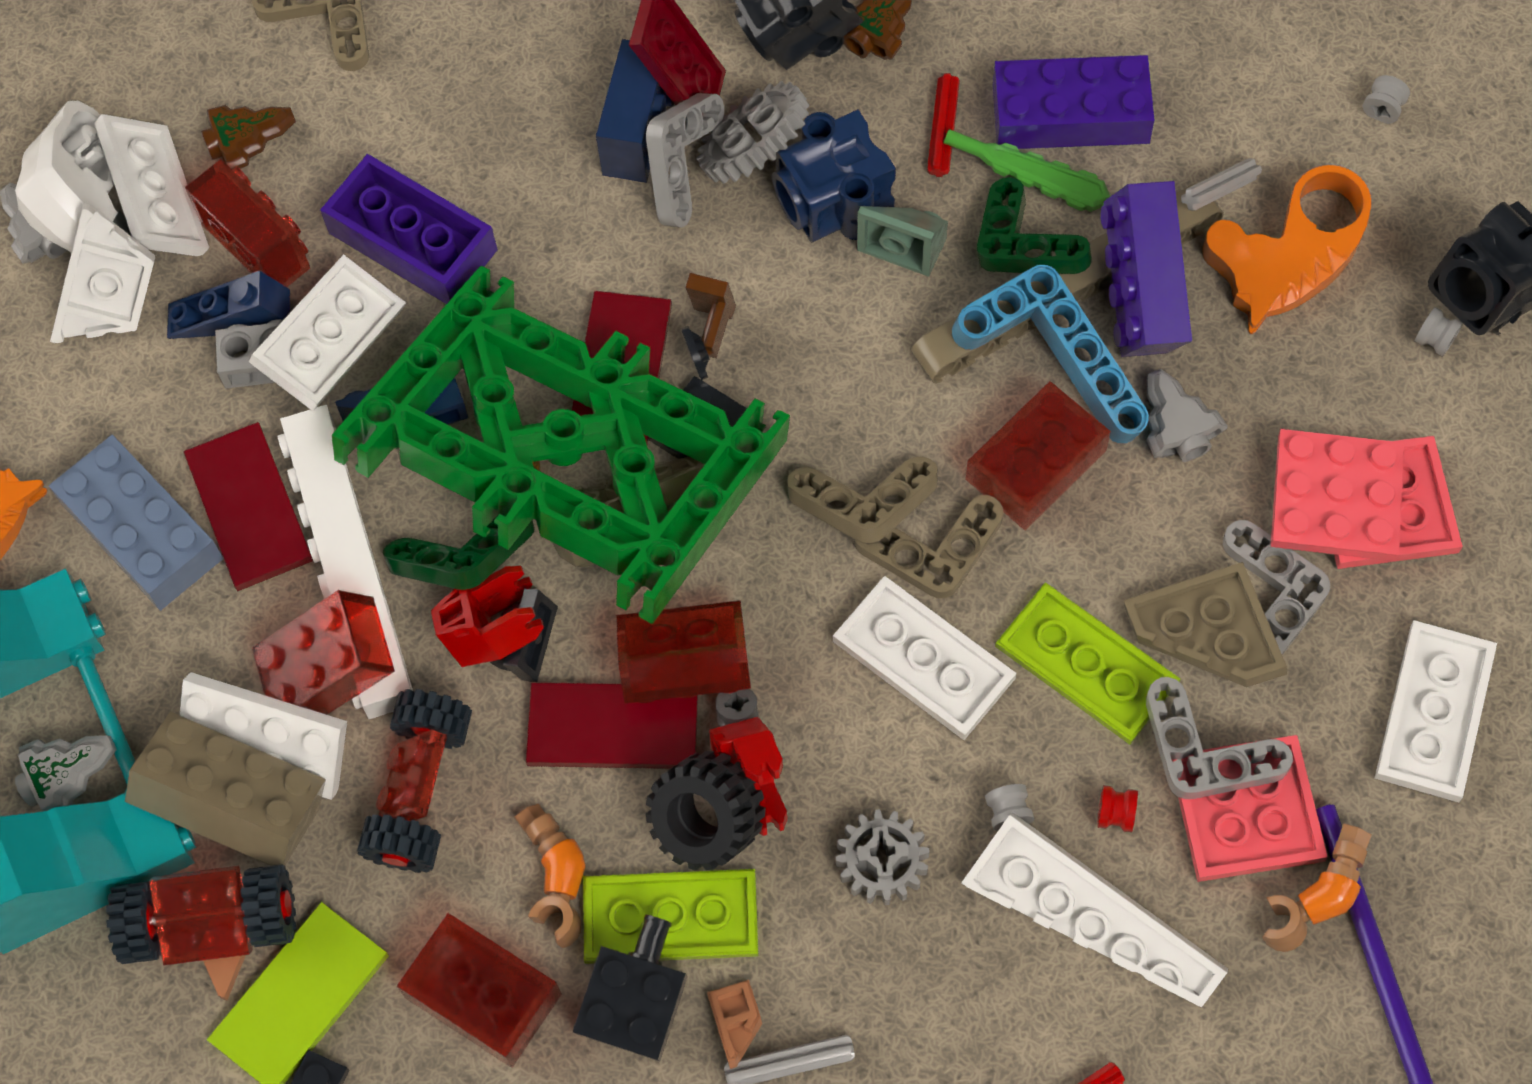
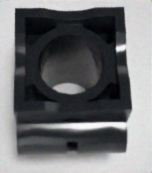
(796, 27)
(1489, 271)

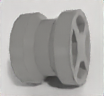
(1386, 99)
(1438, 332)
(1008, 800)

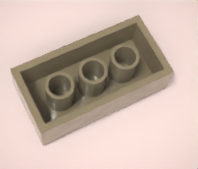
(224, 790)

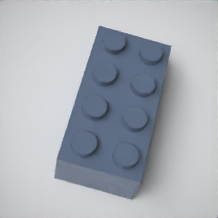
(136, 522)

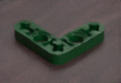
(1010, 239)
(448, 565)

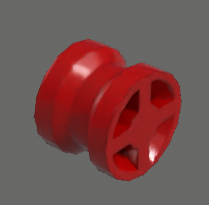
(1117, 808)

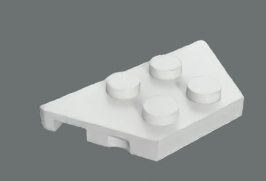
(103, 280)

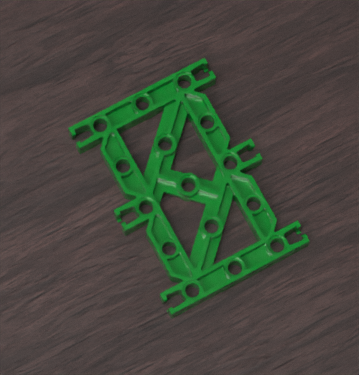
(484, 335)

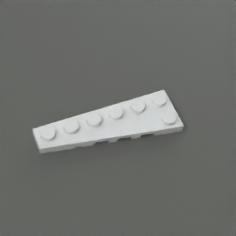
(1061, 893)

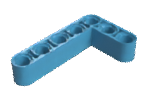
(1061, 342)

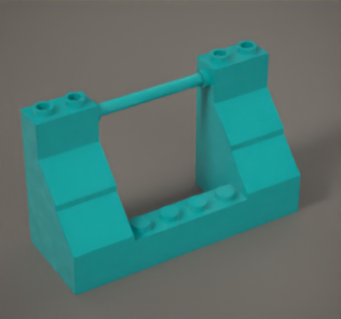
(71, 856)

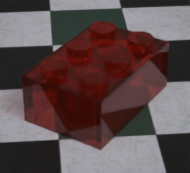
(248, 223)
(1038, 455)
(683, 653)
(325, 654)
(479, 990)

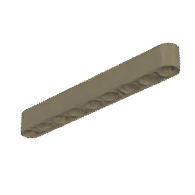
(942, 355)

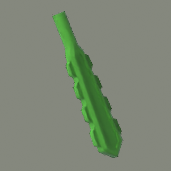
(1054, 179)

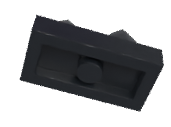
(528, 660)

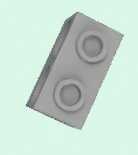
(238, 338)

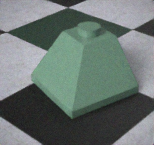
(902, 236)

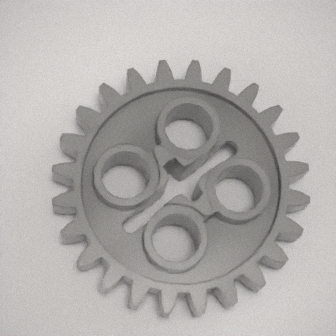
(774, 116)

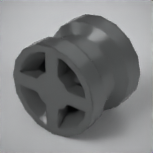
(728, 704)

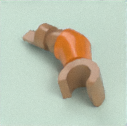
(563, 872)
(1327, 897)

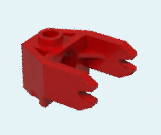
(465, 622)
(760, 759)

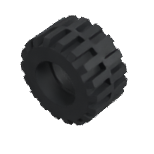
(681, 826)

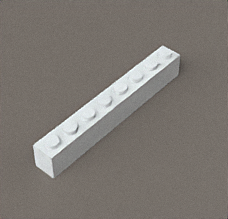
(339, 537)

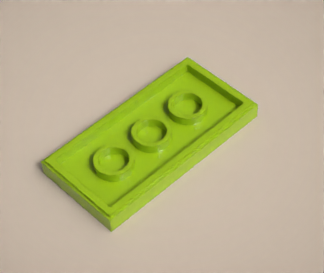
(1084, 661)
(708, 910)
(298, 997)

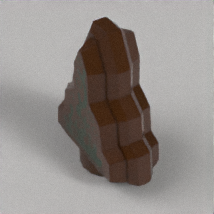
(880, 30)
(244, 132)

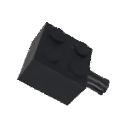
(633, 995)

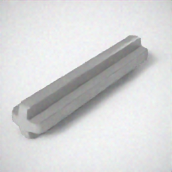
(1221, 184)
(791, 1061)

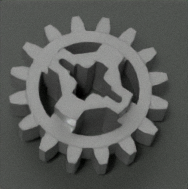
(898, 853)

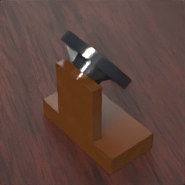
(713, 298)

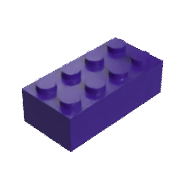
(1073, 102)
(408, 229)
(1146, 269)

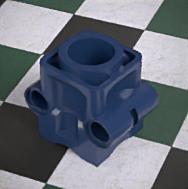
(832, 175)

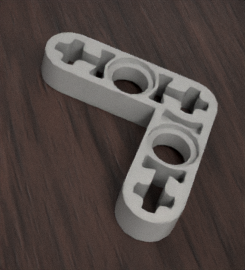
(665, 145)
(1286, 582)
(1206, 764)

